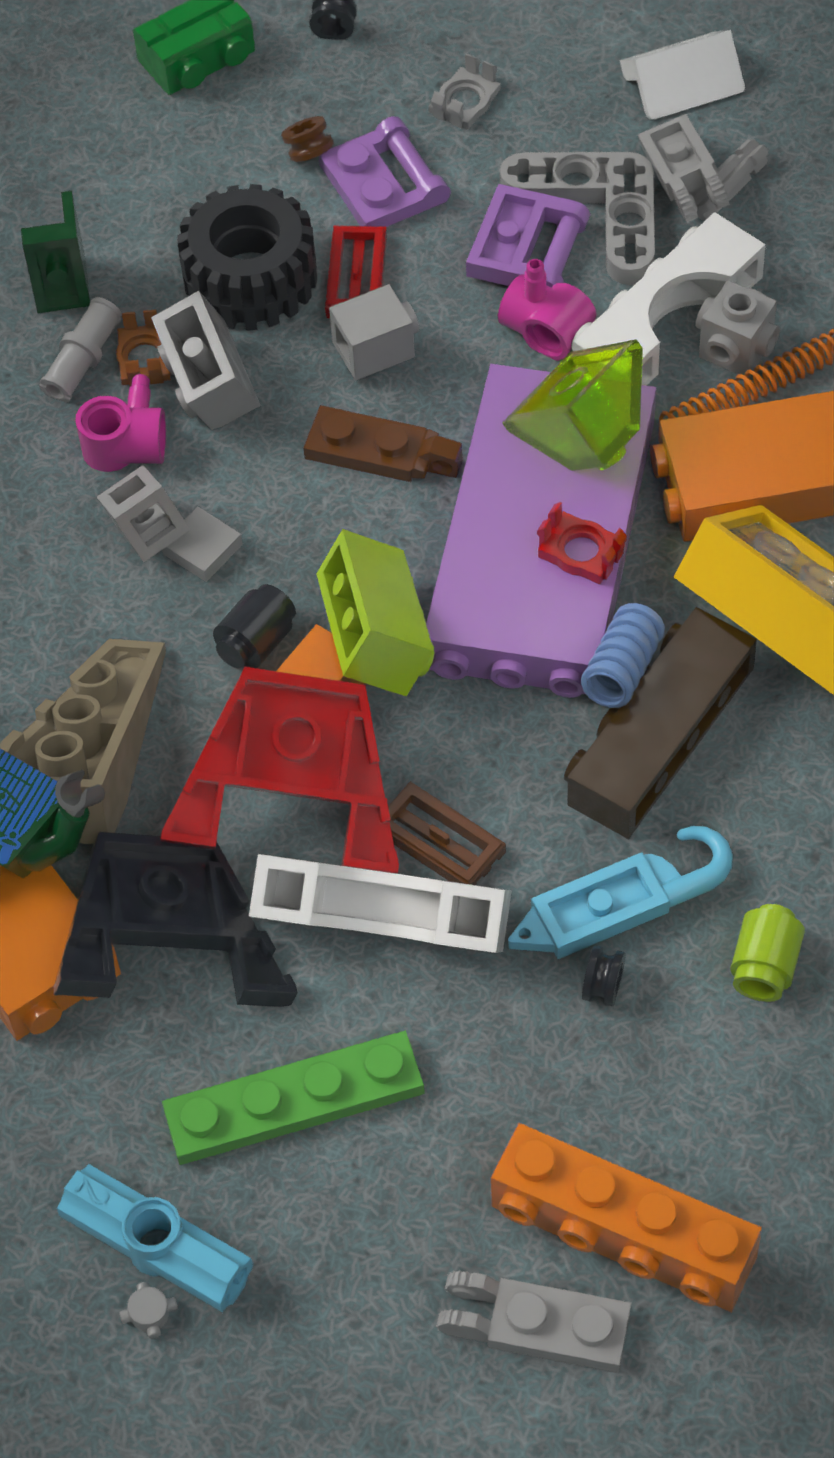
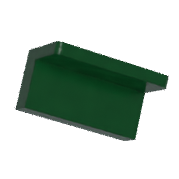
(57, 262)

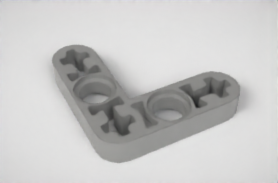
(605, 186)

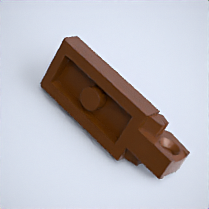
(380, 446)

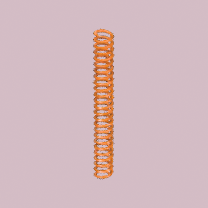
(758, 380)

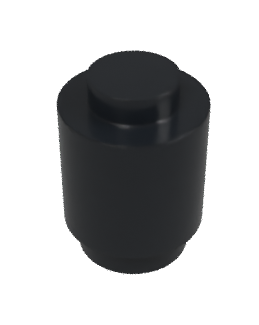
(254, 627)

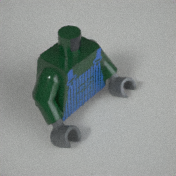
(40, 815)

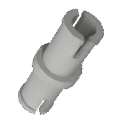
(80, 349)

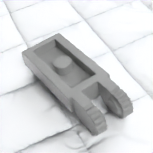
(683, 164)
(539, 1321)

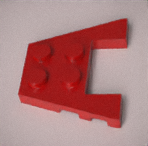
(296, 741)

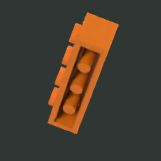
(625, 1218)

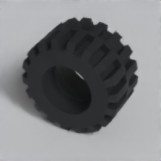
(241, 224)

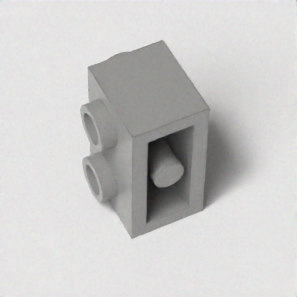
(204, 362)

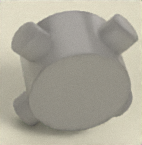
(148, 1309)

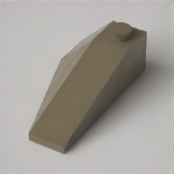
(96, 726)

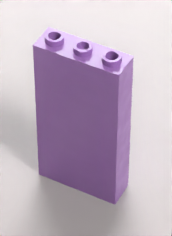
(495, 601)

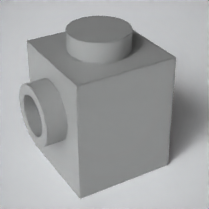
(373, 331)

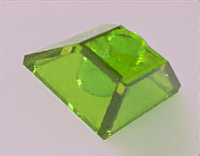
(584, 407)

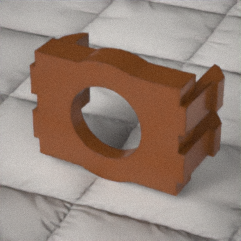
(133, 336)

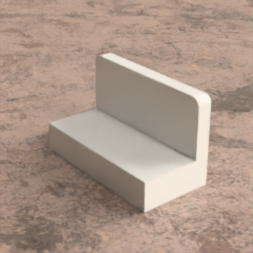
(686, 74)

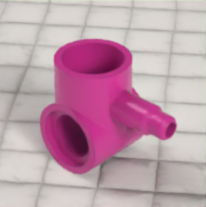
(543, 313)
(122, 433)

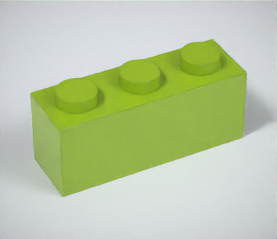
(374, 613)

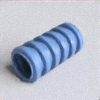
(623, 655)

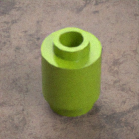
(766, 952)

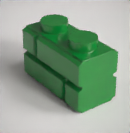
(194, 42)

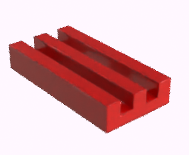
(360, 235)

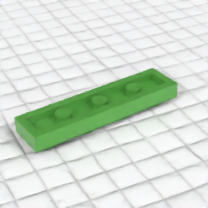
(292, 1097)

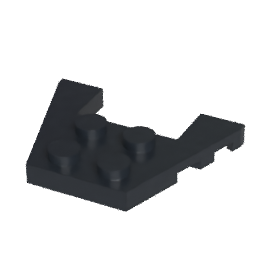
(170, 898)

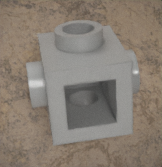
(737, 328)

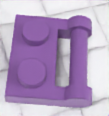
(370, 186)
(513, 229)

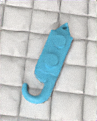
(618, 898)

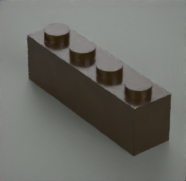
(662, 724)

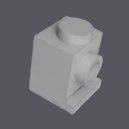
(143, 513)

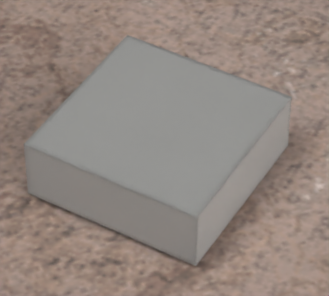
(205, 545)

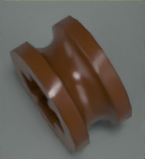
(307, 138)

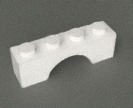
(684, 278)
(380, 903)

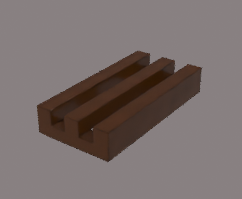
(478, 866)

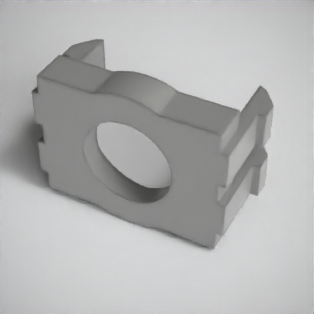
(466, 79)

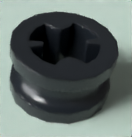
(333, 28)
(603, 975)

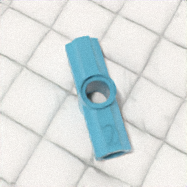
(185, 1258)

